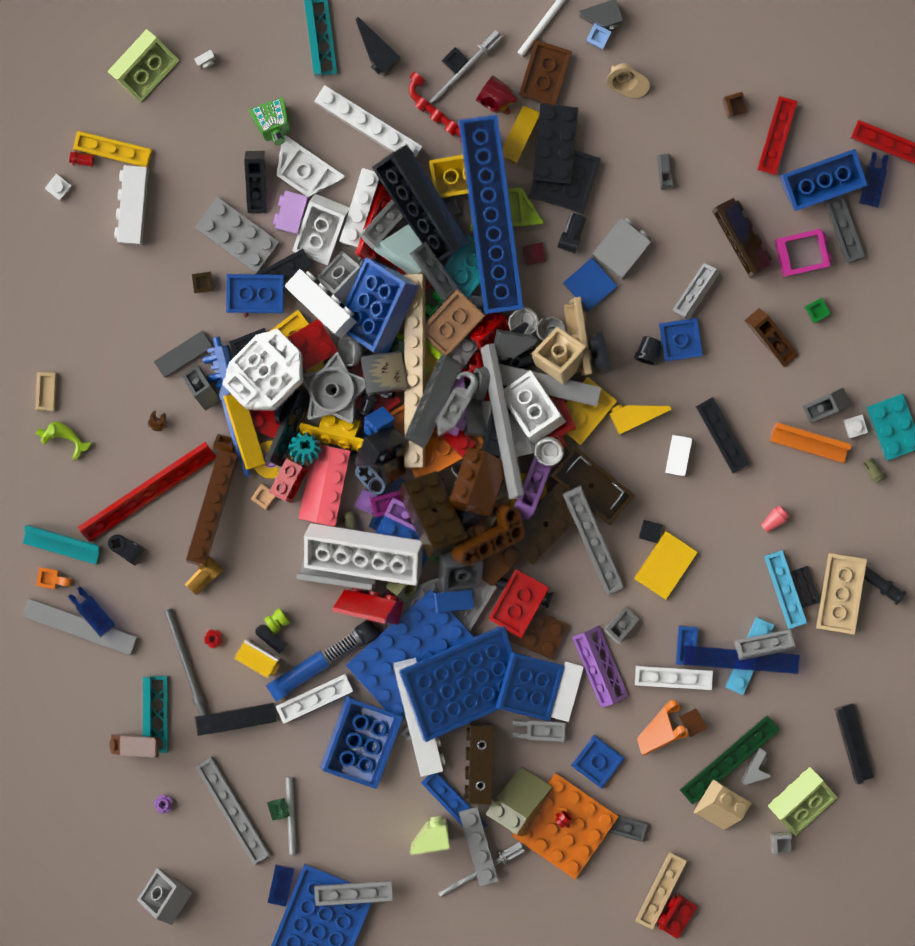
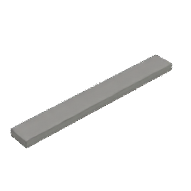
(502, 422)

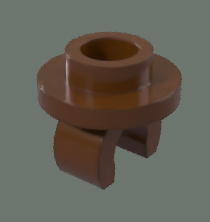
(157, 424)

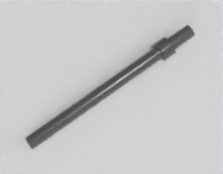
(198, 698)

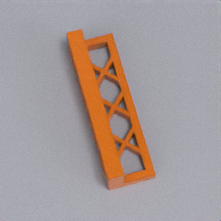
(810, 442)

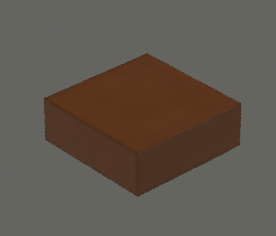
(223, 443)

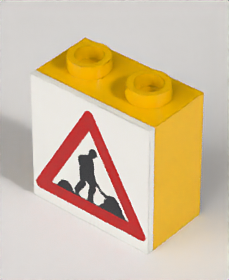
(258, 658)

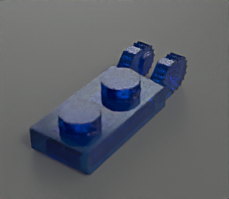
(875, 181)
(92, 613)

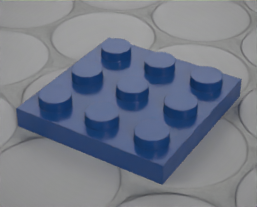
(530, 686)

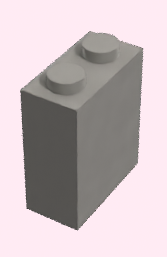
(621, 247)

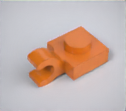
(50, 578)

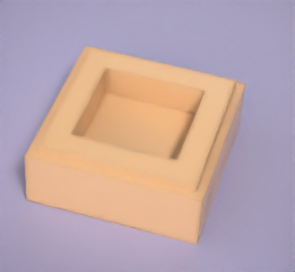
(263, 497)

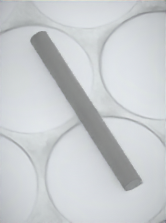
(291, 819)

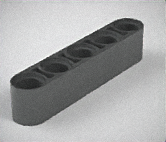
(433, 400)

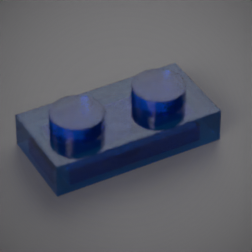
(281, 885)

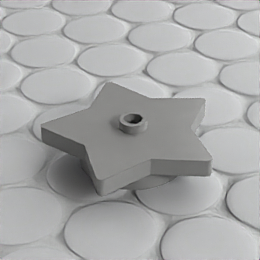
(320, 388)

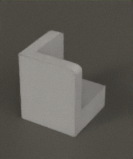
(780, 842)

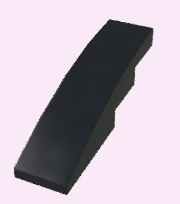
(235, 719)

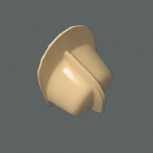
(627, 81)

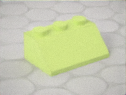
(143, 65)
(802, 801)
(432, 837)

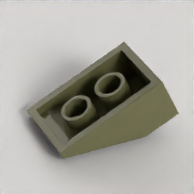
(519, 802)

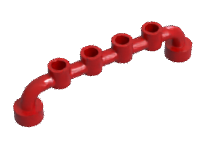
(423, 105)

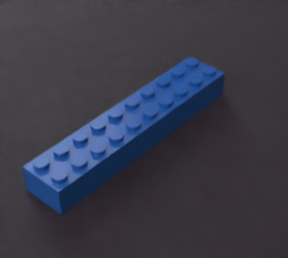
(490, 214)

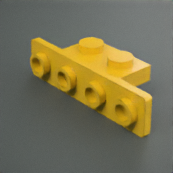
(335, 431)

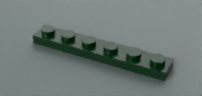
(729, 759)

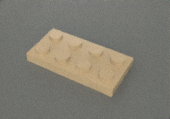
(841, 593)

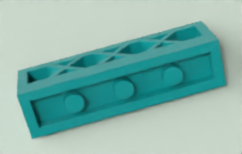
(311, 24)
(61, 544)
(148, 709)

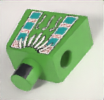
(272, 120)

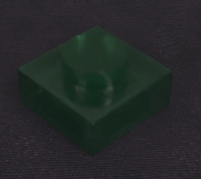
(278, 809)

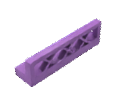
(597, 668)

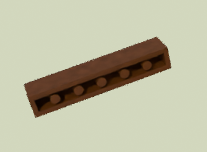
(212, 508)

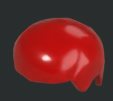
(474, 362)

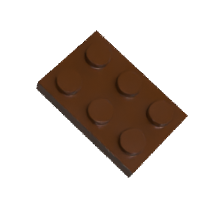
(545, 73)
(541, 635)

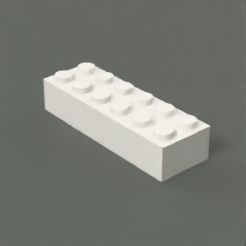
(363, 554)

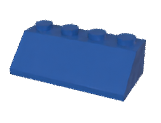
(823, 180)

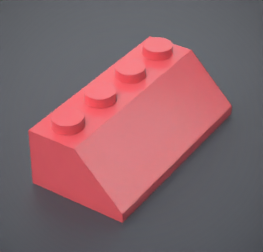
(325, 486)

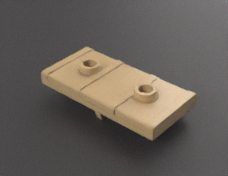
(575, 324)

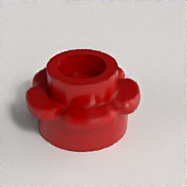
(218, 640)
(563, 819)

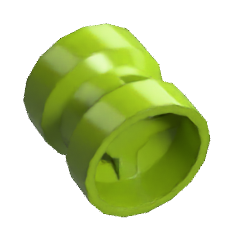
(275, 624)

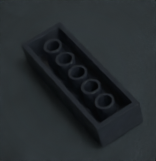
(420, 202)

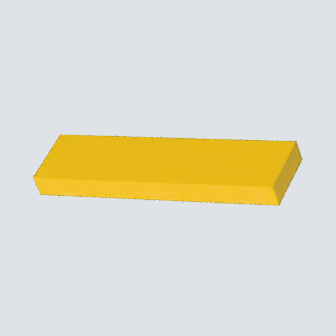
(112, 149)
(244, 432)

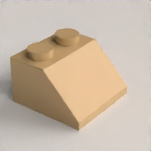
(559, 355)
(722, 806)

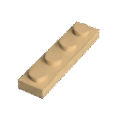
(660, 890)

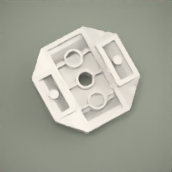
(264, 371)

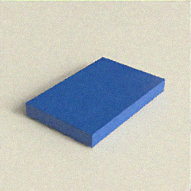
(254, 293)

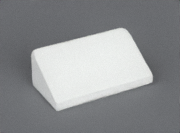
(678, 455)

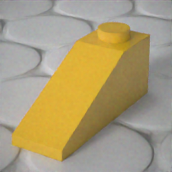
(519, 135)
(633, 415)

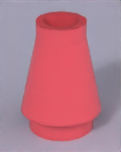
(775, 519)

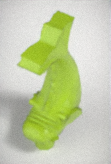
(59, 429)

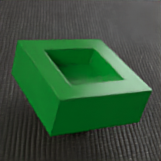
(817, 310)

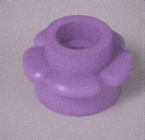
(168, 804)

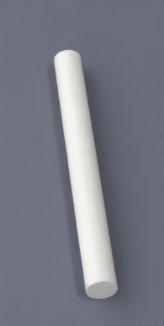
(541, 26)

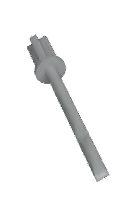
(484, 48)
(505, 857)

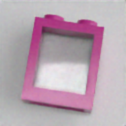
(803, 253)

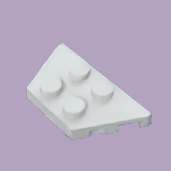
(304, 169)

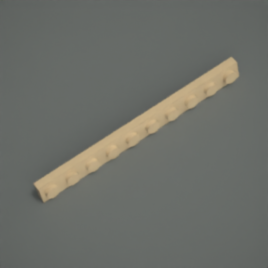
(414, 365)

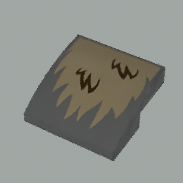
(384, 373)

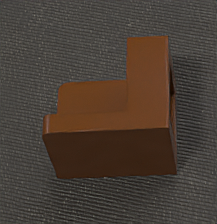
(734, 105)
(692, 722)

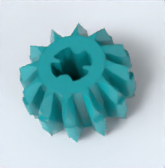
(303, 442)

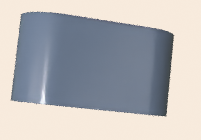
(371, 471)

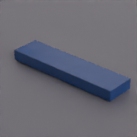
(446, 796)

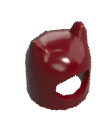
(496, 96)

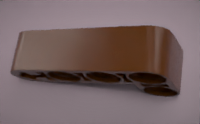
(468, 551)

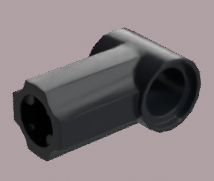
(571, 236)

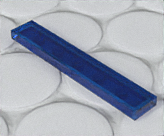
(729, 659)

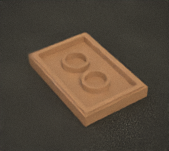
(452, 322)

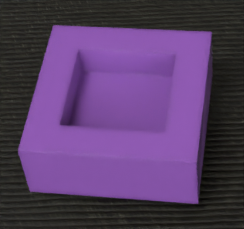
(363, 501)

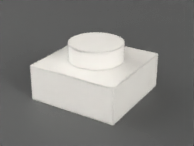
(205, 60)
(58, 187)
(855, 426)

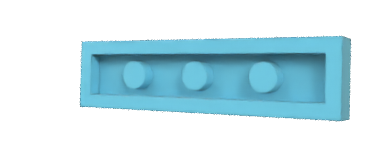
(785, 589)
(740, 678)

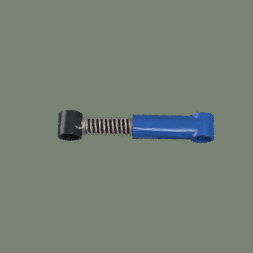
(320, 661)

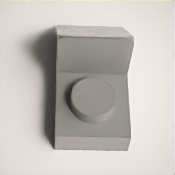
(621, 625)
(753, 772)

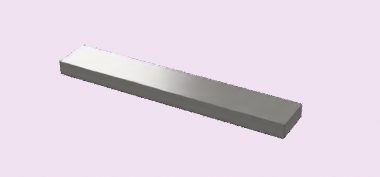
(570, 390)
(593, 540)
(77, 626)
(232, 810)

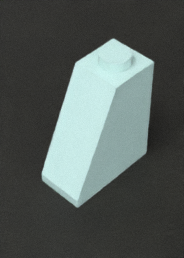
(397, 249)

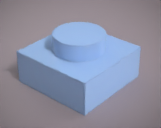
(598, 36)

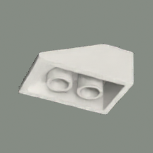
(321, 228)
(532, 407)

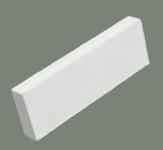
(567, 691)

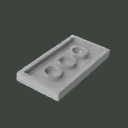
(237, 235)

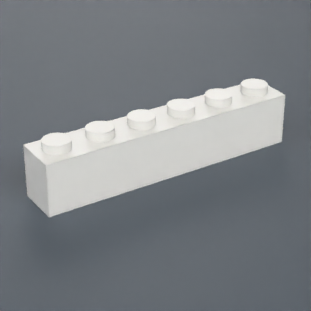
(364, 122)
(426, 753)

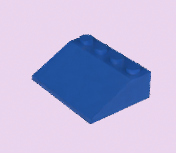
(379, 305)
(361, 742)

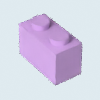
(291, 212)

